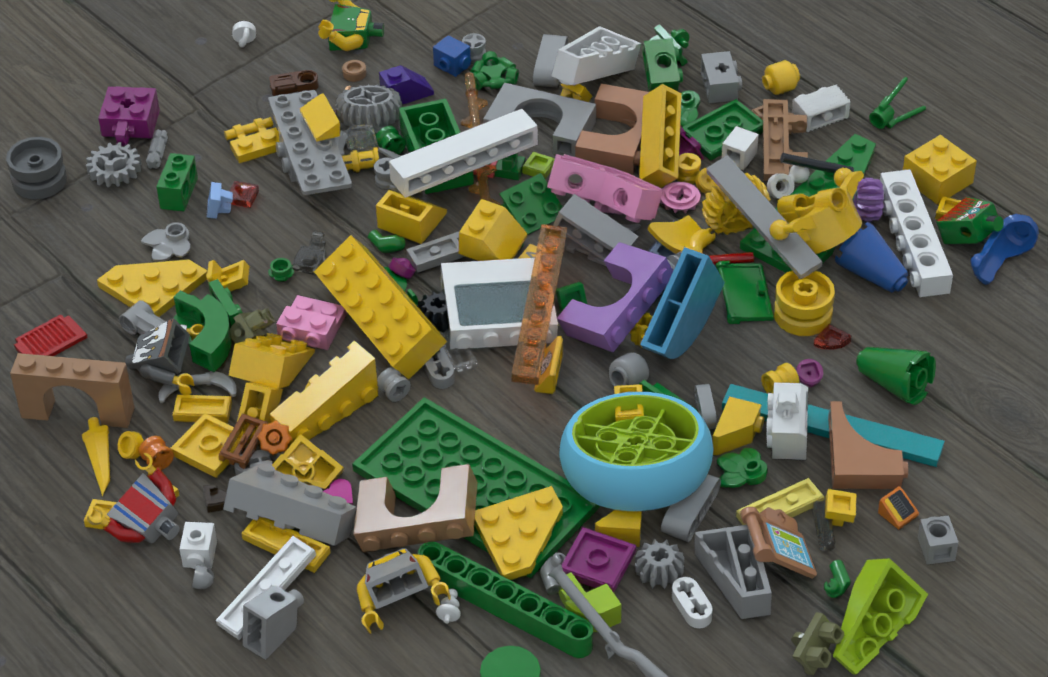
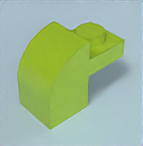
(600, 598)

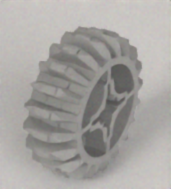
(368, 106)

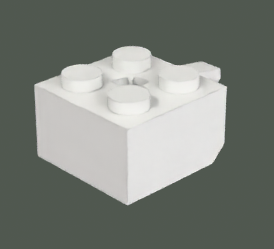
(788, 421)

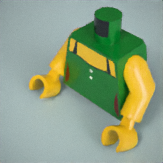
(349, 27)

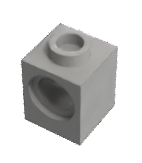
(937, 539)

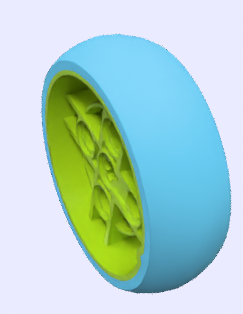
(636, 460)

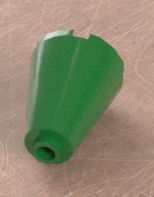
(899, 371)

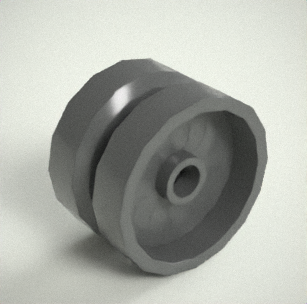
(36, 168)

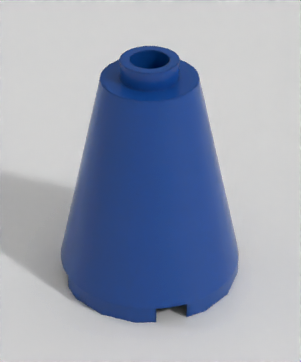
(873, 259)

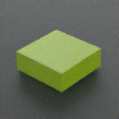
(538, 164)

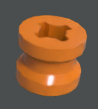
(157, 449)

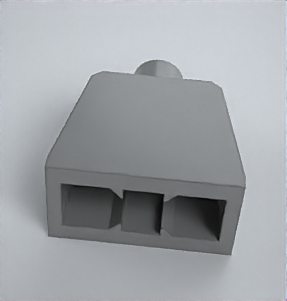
(270, 620)

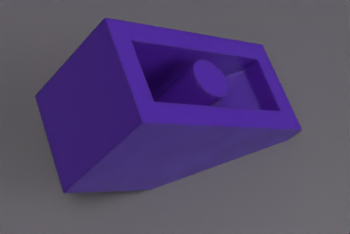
(406, 82)

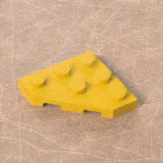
(152, 282)
(518, 530)

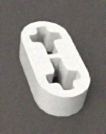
(697, 600)

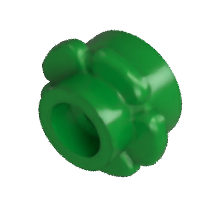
(281, 269)

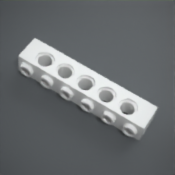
(915, 234)

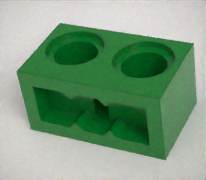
(177, 182)

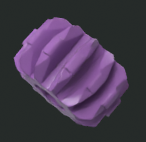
(869, 199)

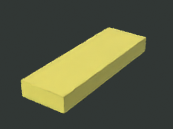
(791, 500)

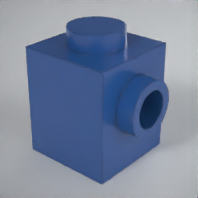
(451, 55)

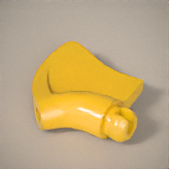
(681, 234)

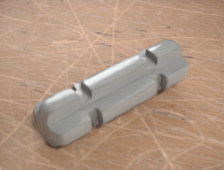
(156, 149)

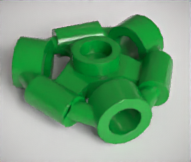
(493, 71)

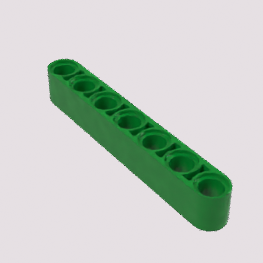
(511, 601)

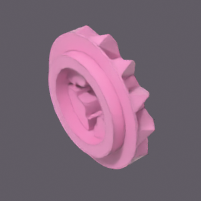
(673, 191)

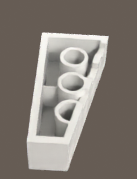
(595, 57)

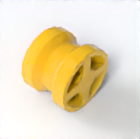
(688, 167)

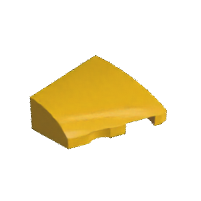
(308, 464)

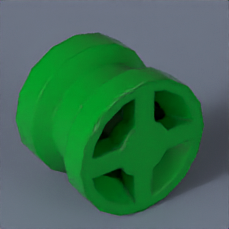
(389, 139)

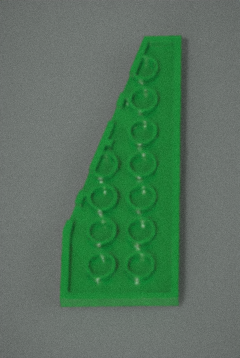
(855, 153)

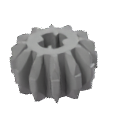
(659, 563)

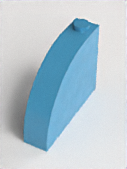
(684, 305)

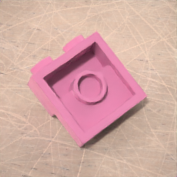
(311, 322)

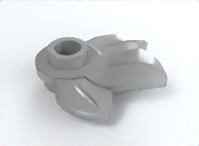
(168, 242)

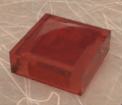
(244, 193)

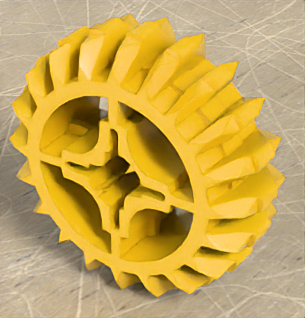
(723, 214)

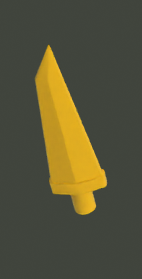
(97, 446)

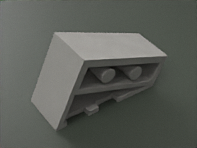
(591, 230)
(733, 567)

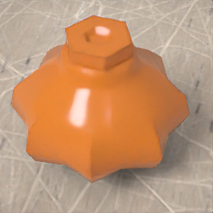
(274, 437)

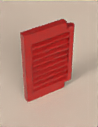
(51, 337)

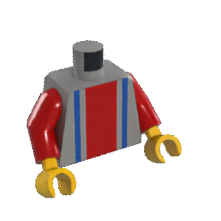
(143, 510)

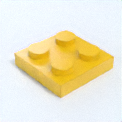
(203, 443)

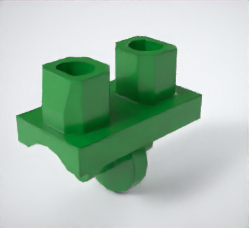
(680, 40)

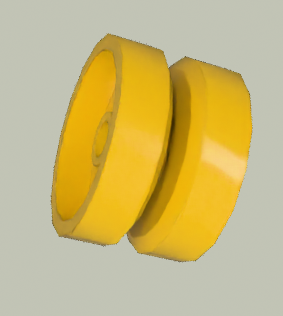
(804, 304)

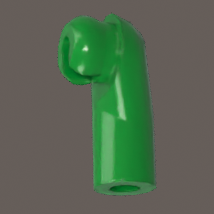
(386, 244)
(840, 582)

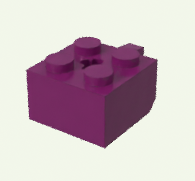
(129, 113)

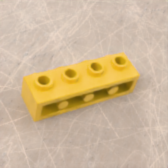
(660, 136)

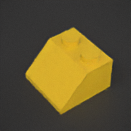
(491, 233)

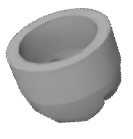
(203, 577)

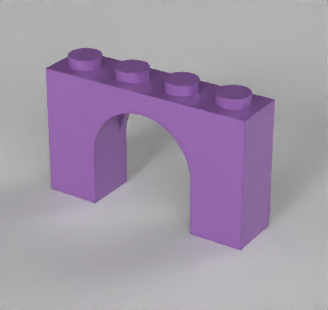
(611, 324)

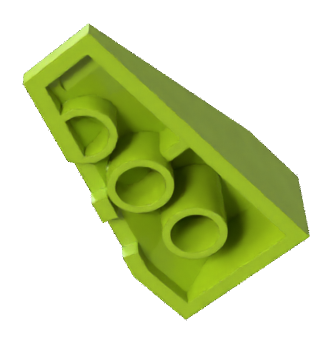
(877, 609)

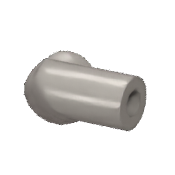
(551, 585)

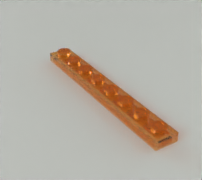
(539, 305)

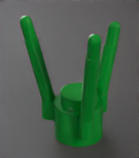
(884, 113)

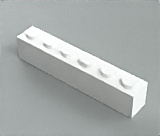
(463, 152)

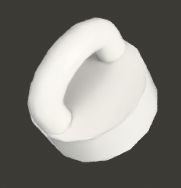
(244, 33)

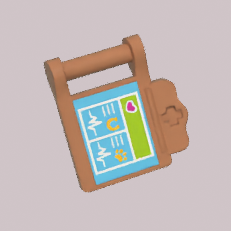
(782, 540)

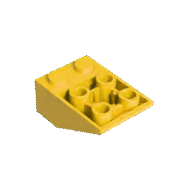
(269, 360)

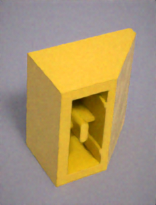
(408, 216)

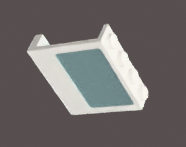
(488, 302)

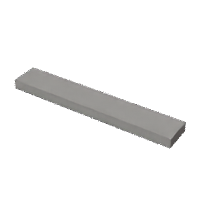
(761, 215)

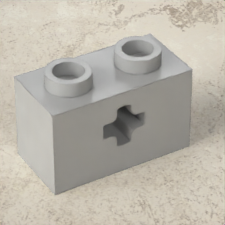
(720, 77)

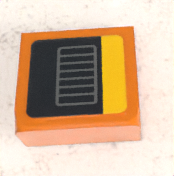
(897, 508)

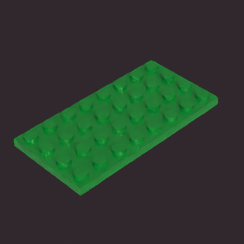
(437, 439)

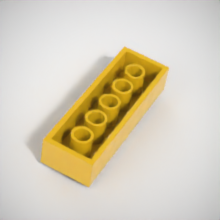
(380, 307)

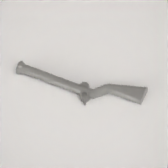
(613, 641)

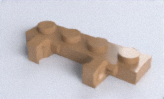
(776, 129)

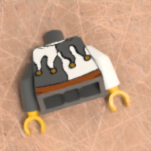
(162, 352)

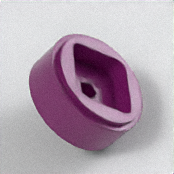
(402, 267)
(809, 372)

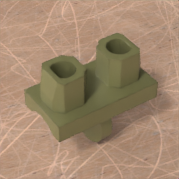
(251, 325)
(813, 644)

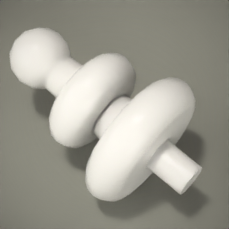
(448, 610)

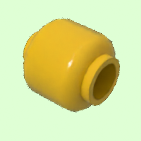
(781, 77)

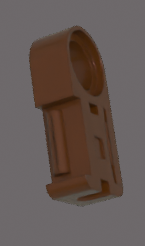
(292, 82)

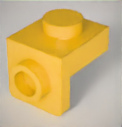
(232, 276)

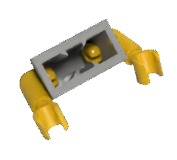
(394, 578)

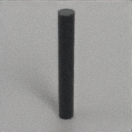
(812, 163)

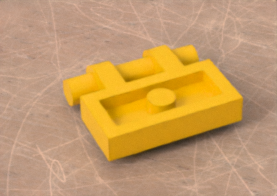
(254, 145)

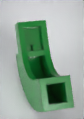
(214, 342)

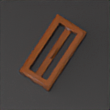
(235, 456)

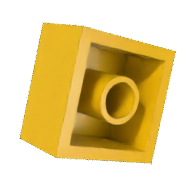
(940, 168)

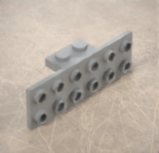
(311, 163)

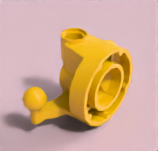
(822, 218)

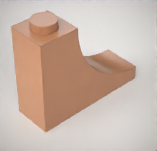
(859, 462)

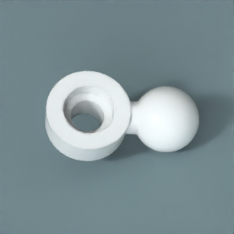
(796, 175)

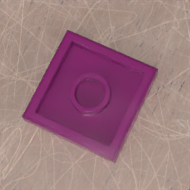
(598, 559)

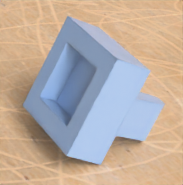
(218, 200)

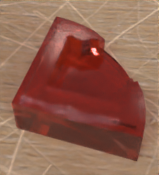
(832, 338)

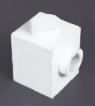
(740, 146)
(198, 544)

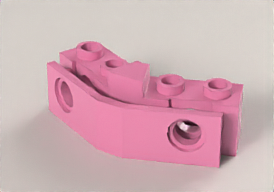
(608, 187)

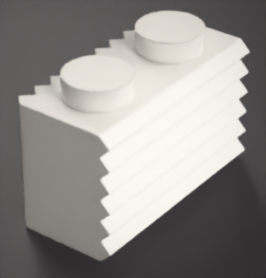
(822, 107)

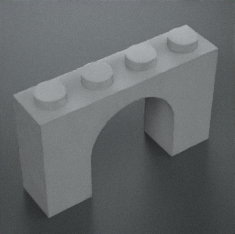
(569, 113)

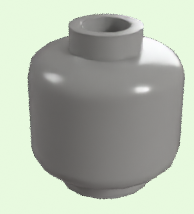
(628, 370)

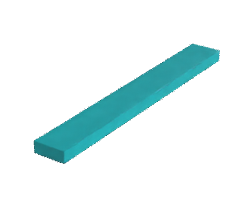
(913, 445)

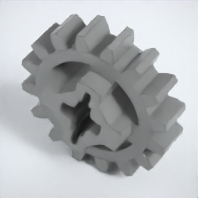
(113, 164)

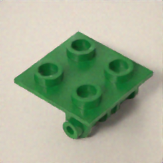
(532, 203)

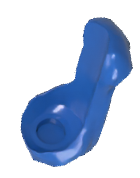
(1015, 238)

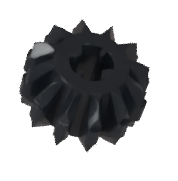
(435, 309)

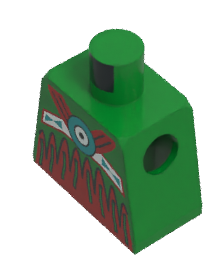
(969, 222)

